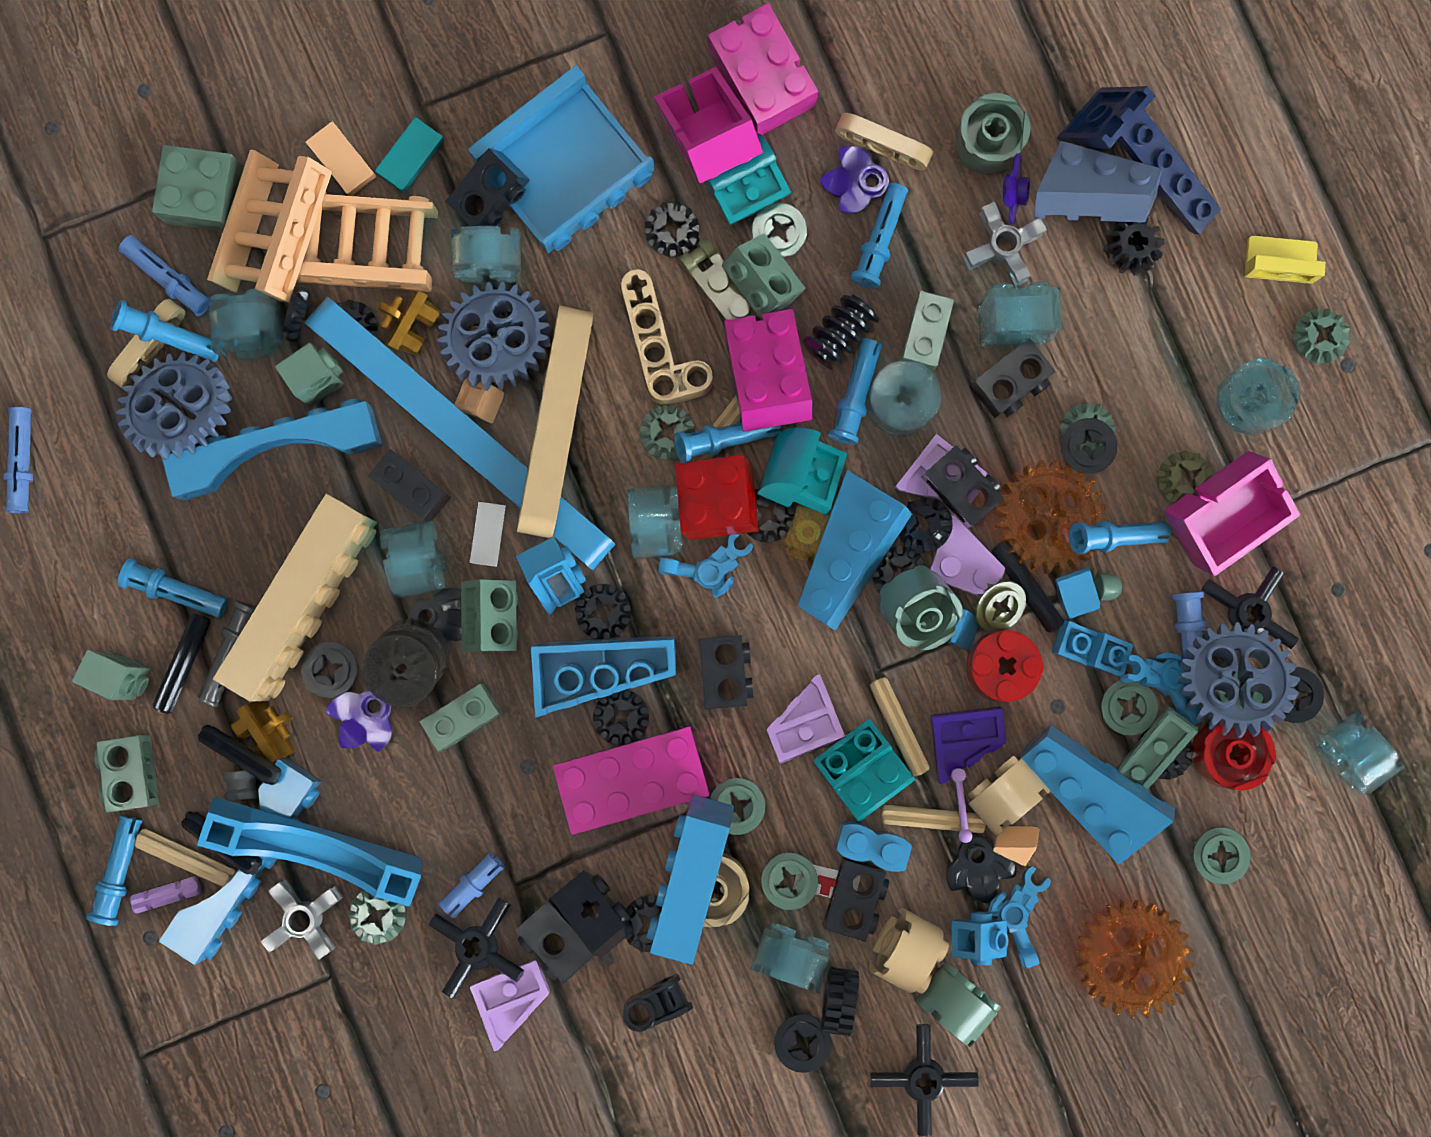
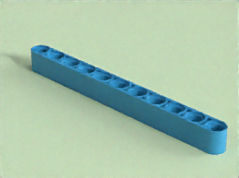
(449, 424)

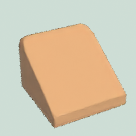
(478, 402)
(1017, 843)

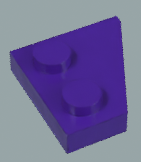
(965, 737)

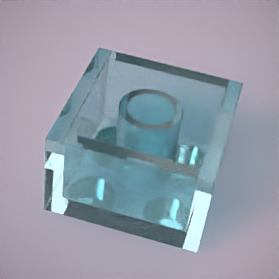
(1019, 314)

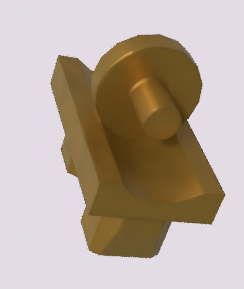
(401, 336)
(266, 729)

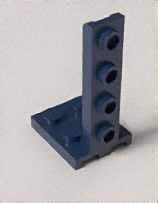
(1120, 116)

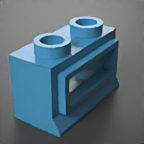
(552, 574)

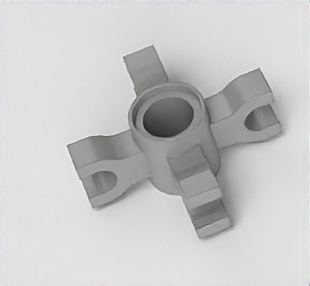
(1011, 259)
(314, 935)

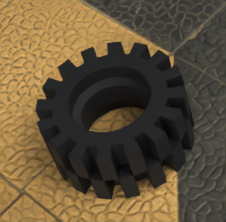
(840, 1001)

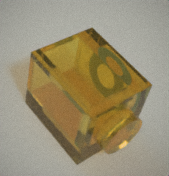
(805, 533)

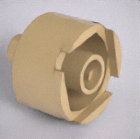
(1008, 796)
(734, 896)
(908, 951)

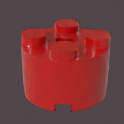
(1024, 666)
(1246, 769)

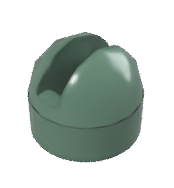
(1107, 586)

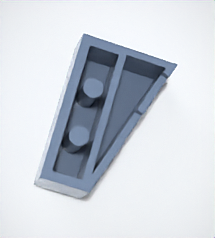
(1096, 185)

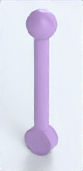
(958, 776)

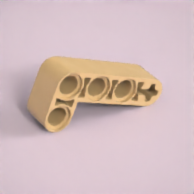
(656, 337)

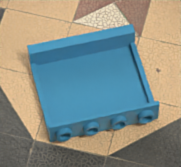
(571, 154)

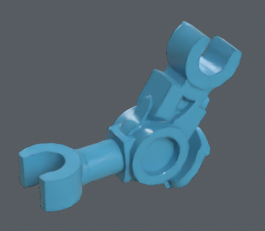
(711, 571)
(1162, 677)
(1016, 913)

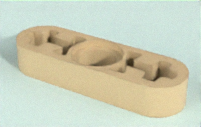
(883, 141)
(140, 352)

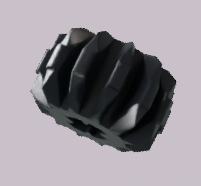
(1127, 254)

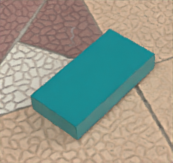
(409, 155)

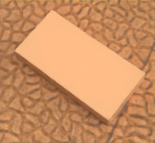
(341, 158)

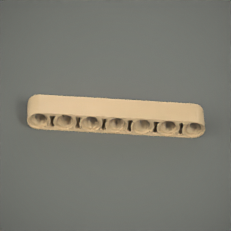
(555, 422)

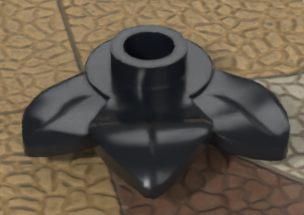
(445, 613)
(979, 874)

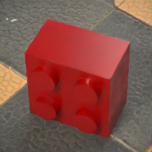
(716, 497)

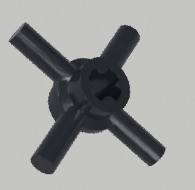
(1260, 607)
(465, 952)
(933, 1089)

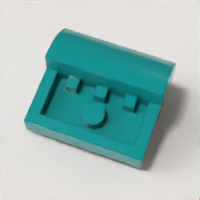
(749, 186)
(802, 470)
(864, 770)

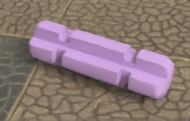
(166, 894)

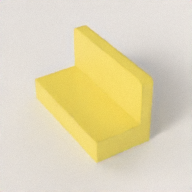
(1283, 260)

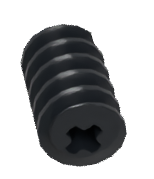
(840, 329)

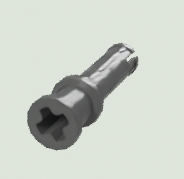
(211, 690)

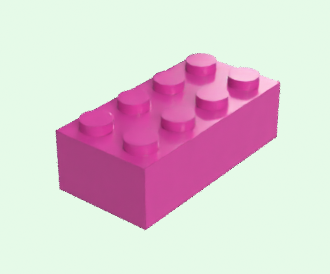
(630, 780)

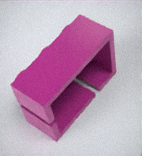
(763, 69)
(717, 134)
(768, 370)
(1232, 513)

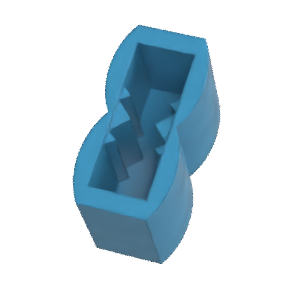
(881, 847)

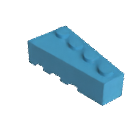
(851, 549)
(1105, 802)
(691, 879)

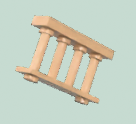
(291, 233)
(377, 273)

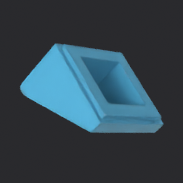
(1077, 593)
(965, 631)

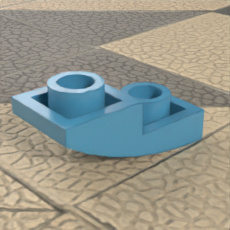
(1092, 648)

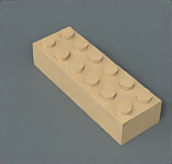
(296, 601)

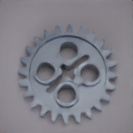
(484, 310)
(161, 426)
(1271, 681)

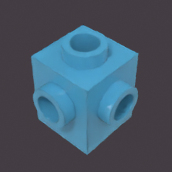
(979, 938)

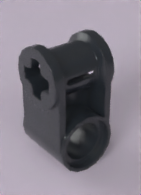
(658, 1003)

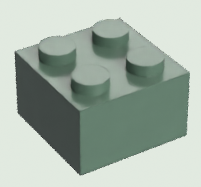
(196, 187)

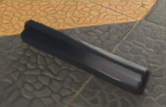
(1034, 594)
(181, 663)
(239, 754)
(194, 823)

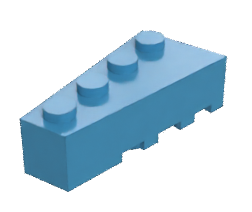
(592, 669)

